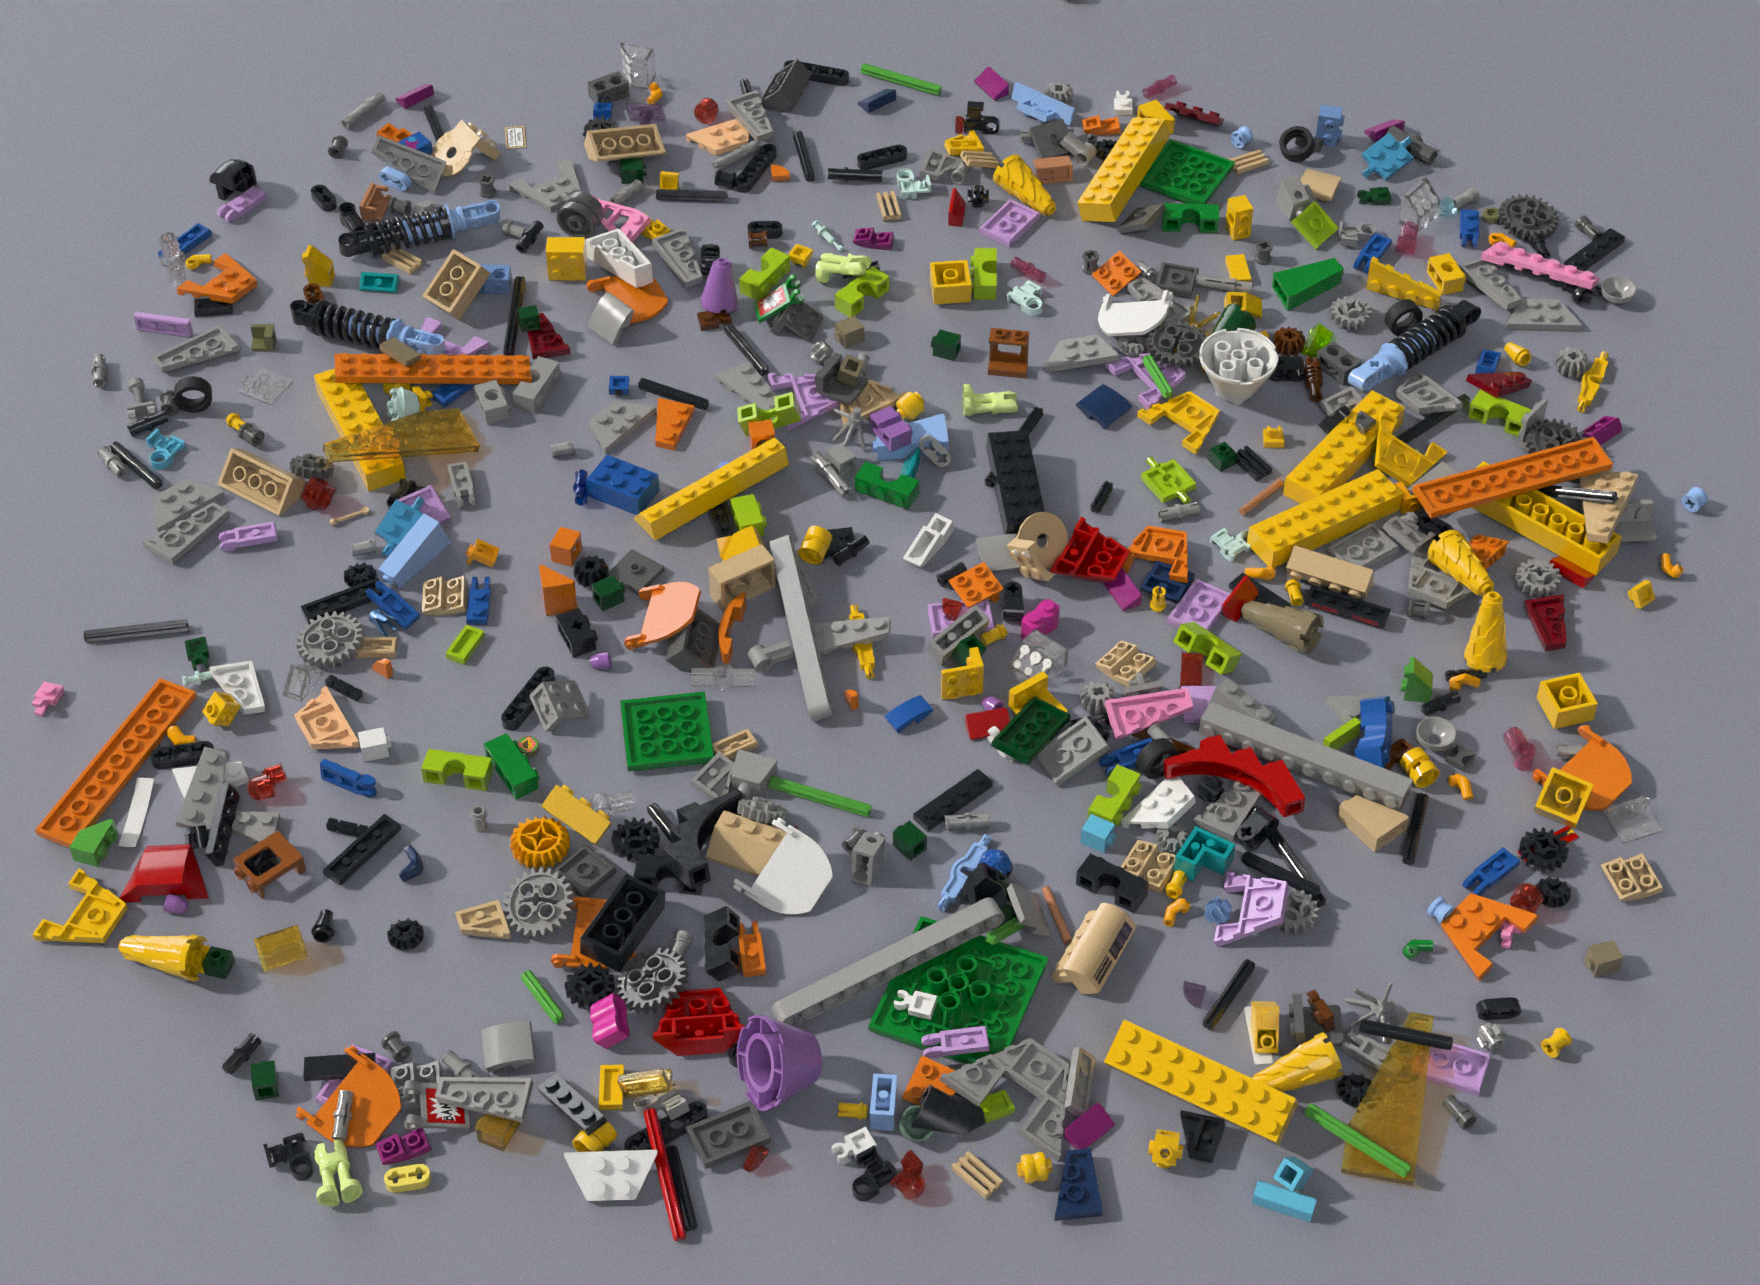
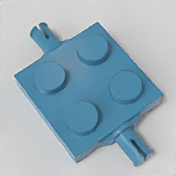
(1387, 157)
(398, 523)

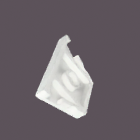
(1161, 806)
(611, 1173)

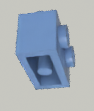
(1329, 124)

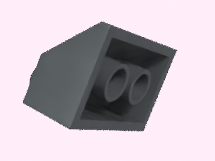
(786, 87)
(695, 644)

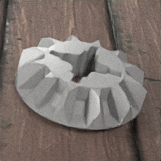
(1133, 348)
(1168, 844)

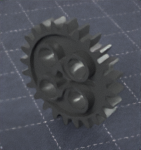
(1528, 216)
(1164, 340)
(1550, 435)
(653, 980)

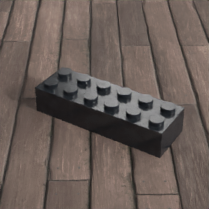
(1014, 478)

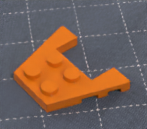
(226, 287)
(1161, 545)
(1476, 922)

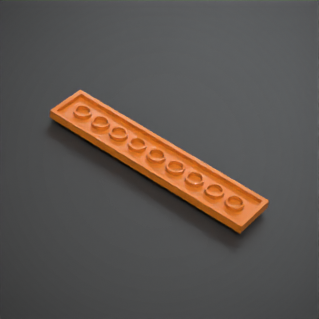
(432, 369)
(1512, 477)
(116, 762)

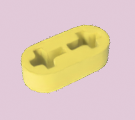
(407, 1178)

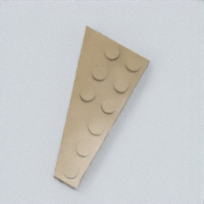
(1603, 517)

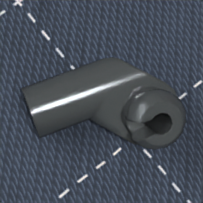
(1088, 138)

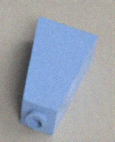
(932, 425)
(415, 551)

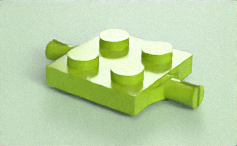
(1168, 480)

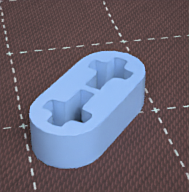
(395, 178)

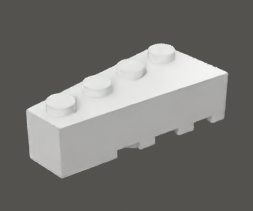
(620, 257)

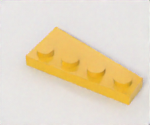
(1401, 286)

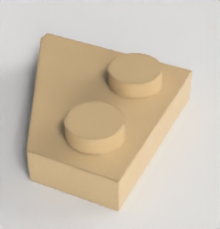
(483, 921)

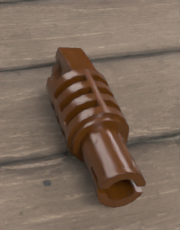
(1313, 378)

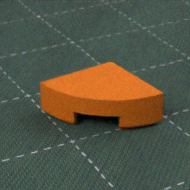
(779, 173)
(383, 667)
(851, 698)

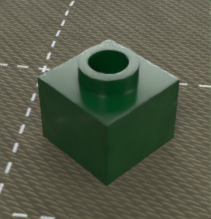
(528, 318)
(1222, 456)
(218, 962)

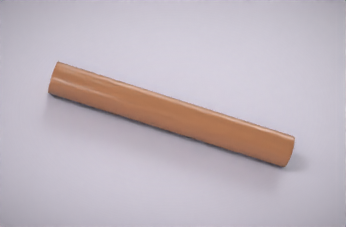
(1261, 496)
(1057, 916)

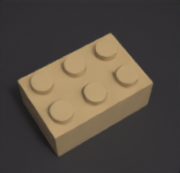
(456, 284)
(747, 572)

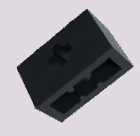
(576, 632)

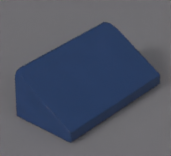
(878, 100)

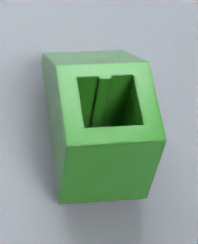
(1418, 682)
(93, 843)

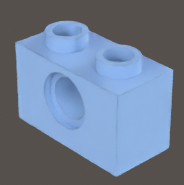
(883, 1102)

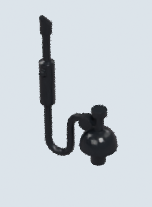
(1579, 293)

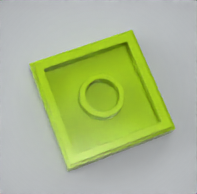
(1315, 225)

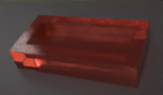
(1191, 669)

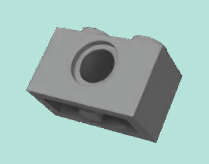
(492, 402)

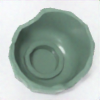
(912, 1134)

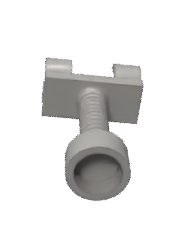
(136, 387)

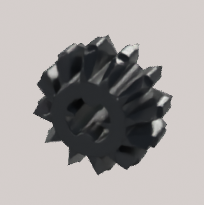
(708, 255)
(590, 570)

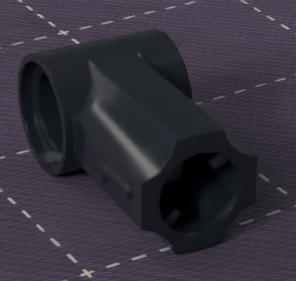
(349, 217)

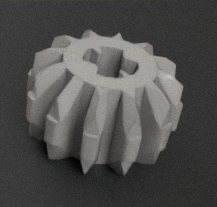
(1060, 92)
(1572, 362)
(1094, 697)

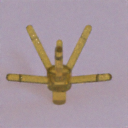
(1193, 310)

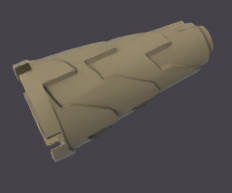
(1287, 624)

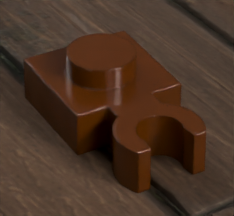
(710, 320)
(1397, 750)
(1322, 1014)

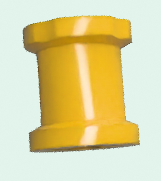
(1556, 1042)

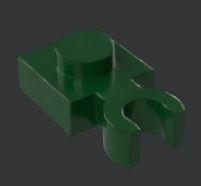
(1376, 195)
(197, 652)

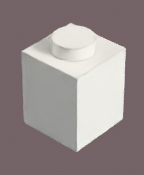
(374, 744)

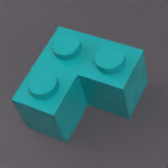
(1206, 851)

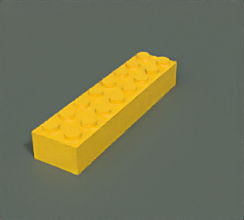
(1123, 169)
(351, 413)
(1340, 452)
(1325, 518)
(1552, 527)
(1201, 1082)

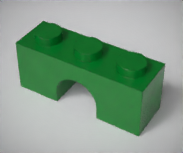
(1203, 215)
(898, 492)

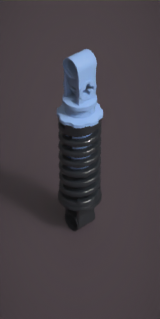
(415, 228)
(361, 327)
(1415, 344)

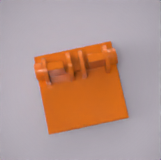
(1116, 273)
(1488, 549)
(976, 585)
(926, 1073)

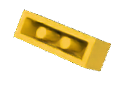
(577, 814)

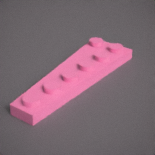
(1502, 253)

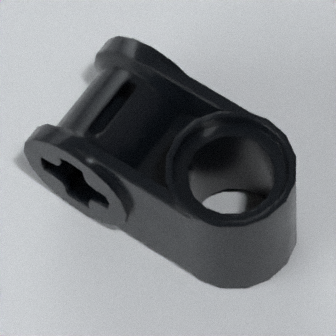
(1289, 369)
(1013, 601)
(1257, 827)

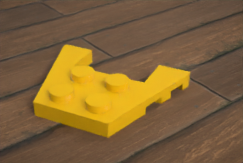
(1188, 412)
(1400, 459)
(91, 920)

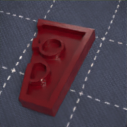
(546, 341)
(1499, 383)

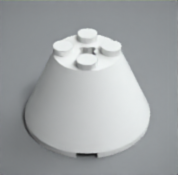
(1238, 362)

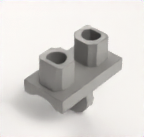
(1141, 686)

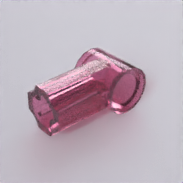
(1407, 240)
(1520, 748)

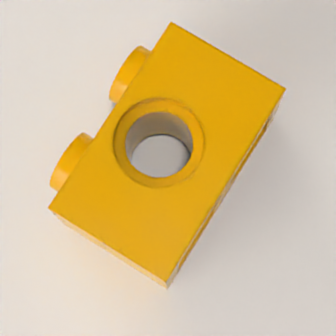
(1239, 217)
(1446, 273)

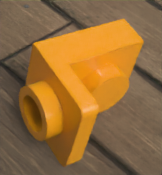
(1409, 502)
(482, 552)

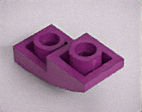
(868, 238)
(398, 1149)

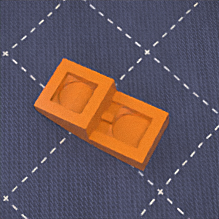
(1095, 126)
(392, 133)

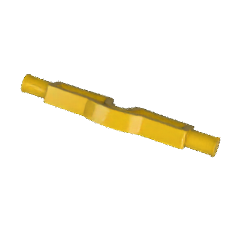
(1589, 381)
(864, 652)

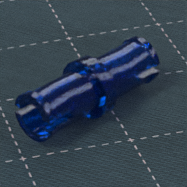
(580, 487)

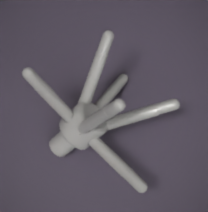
(854, 422)
(1378, 1006)

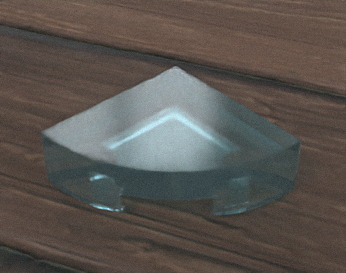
(1447, 207)

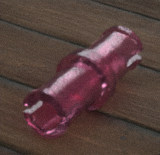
(1159, 86)
(1028, 269)

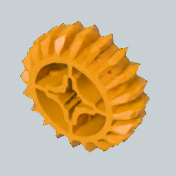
(540, 842)

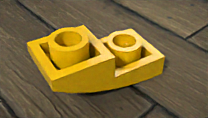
(655, 229)

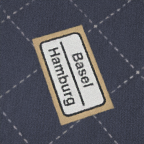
(515, 137)

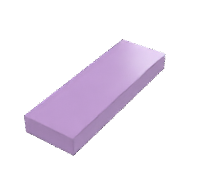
(163, 324)

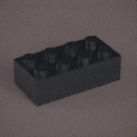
(622, 923)

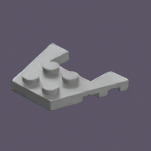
(553, 193)
(1432, 585)

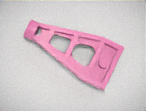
(632, 227)

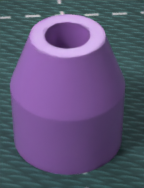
(601, 661)
(991, 703)
(175, 904)

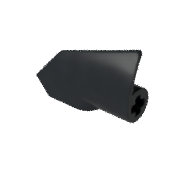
(947, 1113)

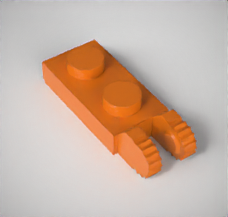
(751, 951)

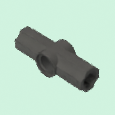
(1416, 148)

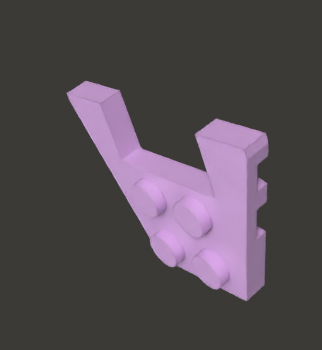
(473, 346)
(804, 387)
(1154, 395)
(1261, 908)

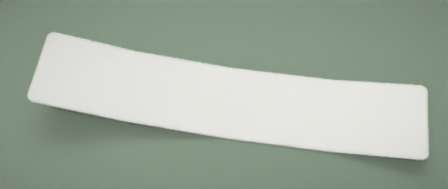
(137, 812)

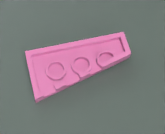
(1140, 712)

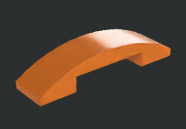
(734, 612)

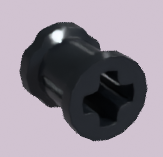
(725, 178)

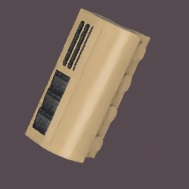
(1095, 949)

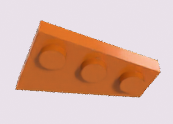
(671, 422)

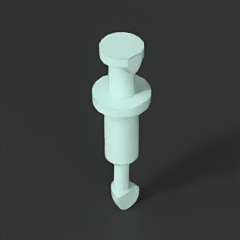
(823, 232)
(199, 677)

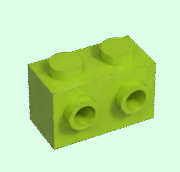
(747, 513)

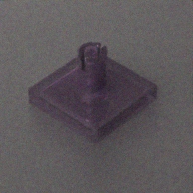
(646, 112)

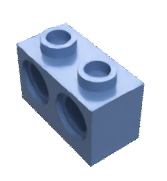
(498, 281)

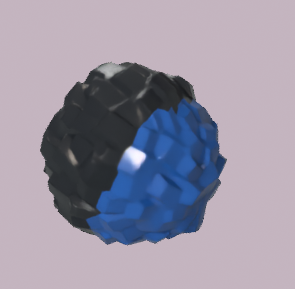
(998, 860)

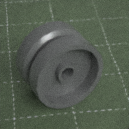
(580, 215)

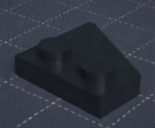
(1202, 1135)

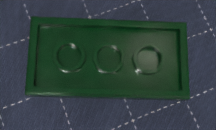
(1030, 730)

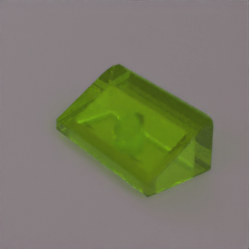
(1317, 339)

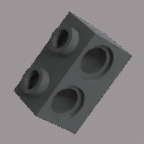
(608, 88)
(1337, 362)

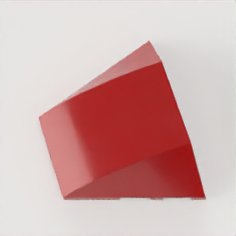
(1090, 555)
(164, 872)
(698, 1023)

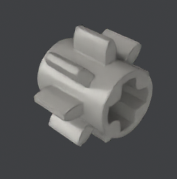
(821, 352)
(1491, 1036)

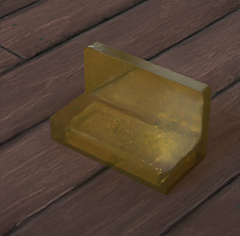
(645, 1083)

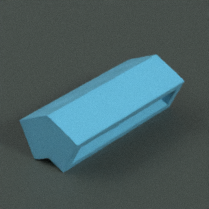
(1284, 1201)

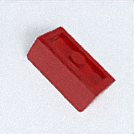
(956, 209)
(1572, 572)
(1242, 594)
(980, 722)

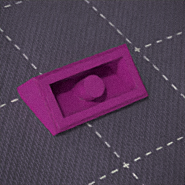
(992, 84)
(415, 95)
(1379, 131)
(1603, 429)
(1124, 591)
(1088, 1127)

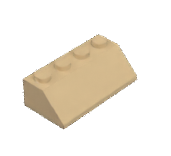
(623, 143)
(260, 481)
(1330, 572)
(743, 843)

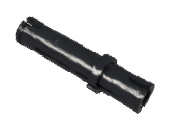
(854, 174)

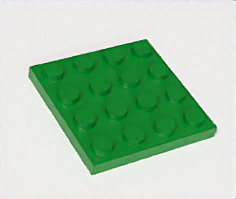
(1187, 173)
(666, 731)

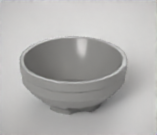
(1618, 286)
(1436, 728)

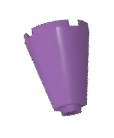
(720, 288)

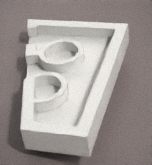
(241, 682)
(234, 774)

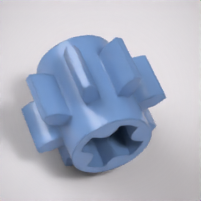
(1217, 910)

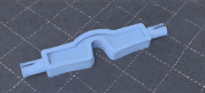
(968, 863)

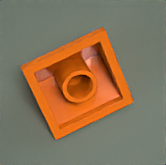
(557, 591)

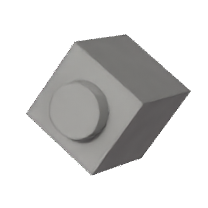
(842, 459)

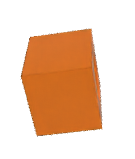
(760, 432)
(566, 546)

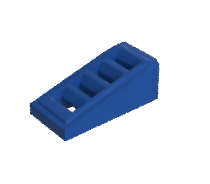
(1488, 362)

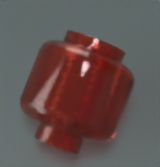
(706, 110)
(1526, 897)

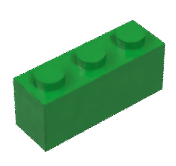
(512, 766)

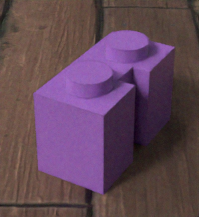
(890, 428)

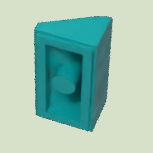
(379, 282)
(911, 464)

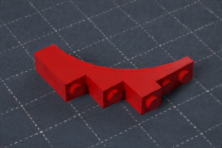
(1243, 766)

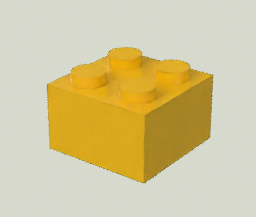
(566, 258)
(950, 282)
(1566, 700)
(1563, 798)

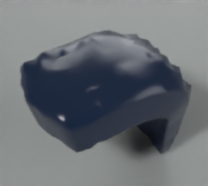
(415, 866)

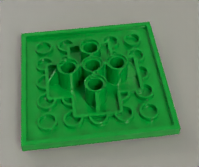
(993, 993)

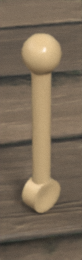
(365, 511)

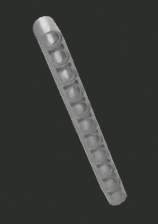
(801, 628)
(888, 963)

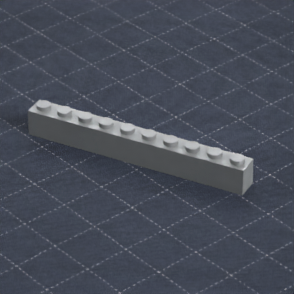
(1307, 756)

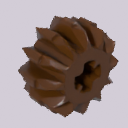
(1289, 341)

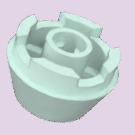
(402, 404)

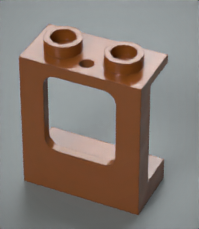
(1008, 363)
(288, 855)

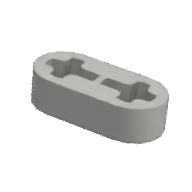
(931, 454)

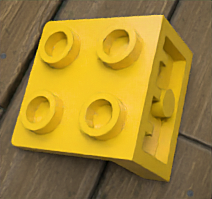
(965, 679)
(1035, 686)

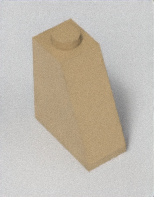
(1372, 822)

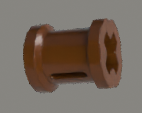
(763, 236)

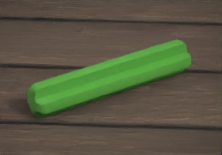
(1157, 376)
(1003, 931)
(542, 996)

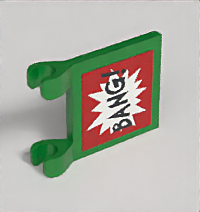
(778, 299)

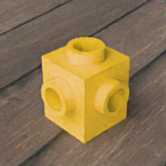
(221, 709)
(1165, 1140)

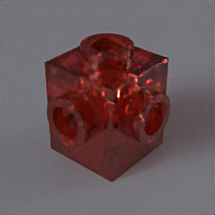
(318, 494)

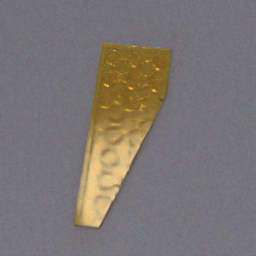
(411, 436)
(1393, 1108)

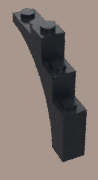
(688, 837)

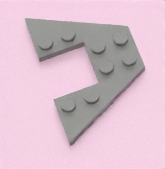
(1034, 1070)

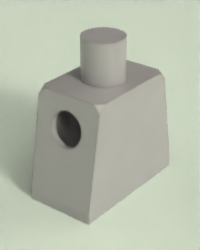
(1292, 197)
(752, 773)
(870, 848)

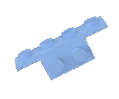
(1040, 105)

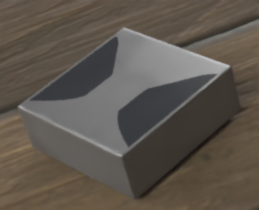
(1460, 757)

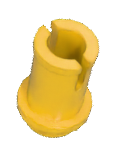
(234, 421)
(1293, 588)
(1158, 599)
(993, 635)
(1174, 888)
(853, 1110)

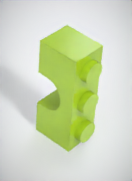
(773, 267)
(984, 273)
(851, 298)
(1486, 407)
(784, 413)
(1197, 639)
(441, 764)
(1123, 786)

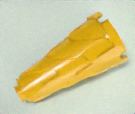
(1021, 183)
(1456, 559)
(1488, 636)
(174, 955)
(1304, 1066)

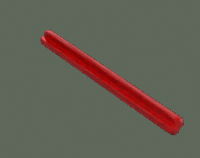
(665, 1175)

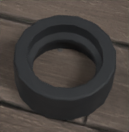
(1293, 132)
(1399, 309)
(193, 405)
(1157, 749)

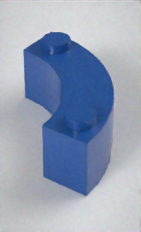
(1377, 723)

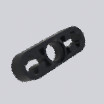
(893, 154)
(175, 750)

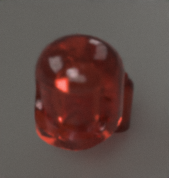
(263, 786)
(910, 1181)

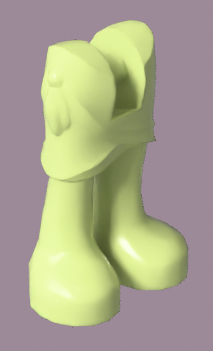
(843, 265)
(991, 402)
(329, 1165)

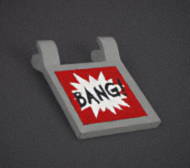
(432, 1112)

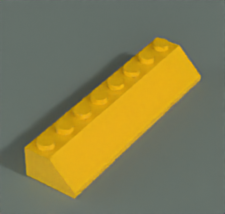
(713, 489)

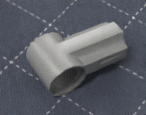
(1082, 152)
(765, 657)

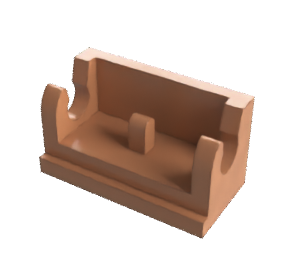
(1053, 169)
(374, 203)

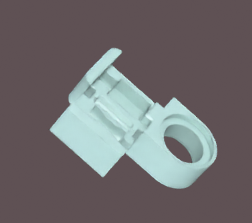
(909, 187)
(1027, 292)
(1230, 545)

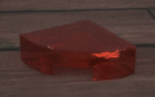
(959, 124)
(951, 608)
(755, 1158)

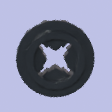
(1102, 148)
(350, 575)
(268, 861)
(1554, 899)
(406, 941)
(1345, 1091)

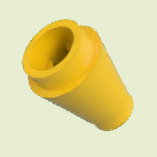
(1519, 355)

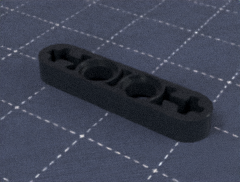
(836, 76)
(745, 181)
(523, 697)
(669, 1133)

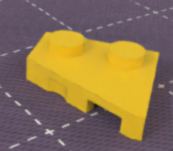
(968, 143)

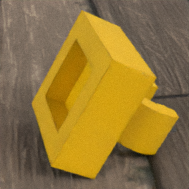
(669, 180)
(800, 255)
(423, 397)
(1273, 437)
(1642, 594)

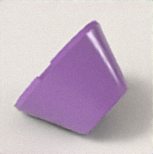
(776, 1061)

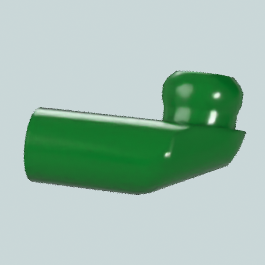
(1415, 946)

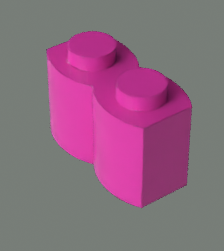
(1043, 618)
(609, 1021)

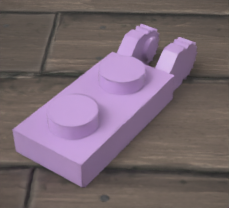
(242, 204)
(248, 536)
(956, 1042)

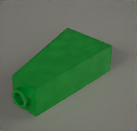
(1306, 282)

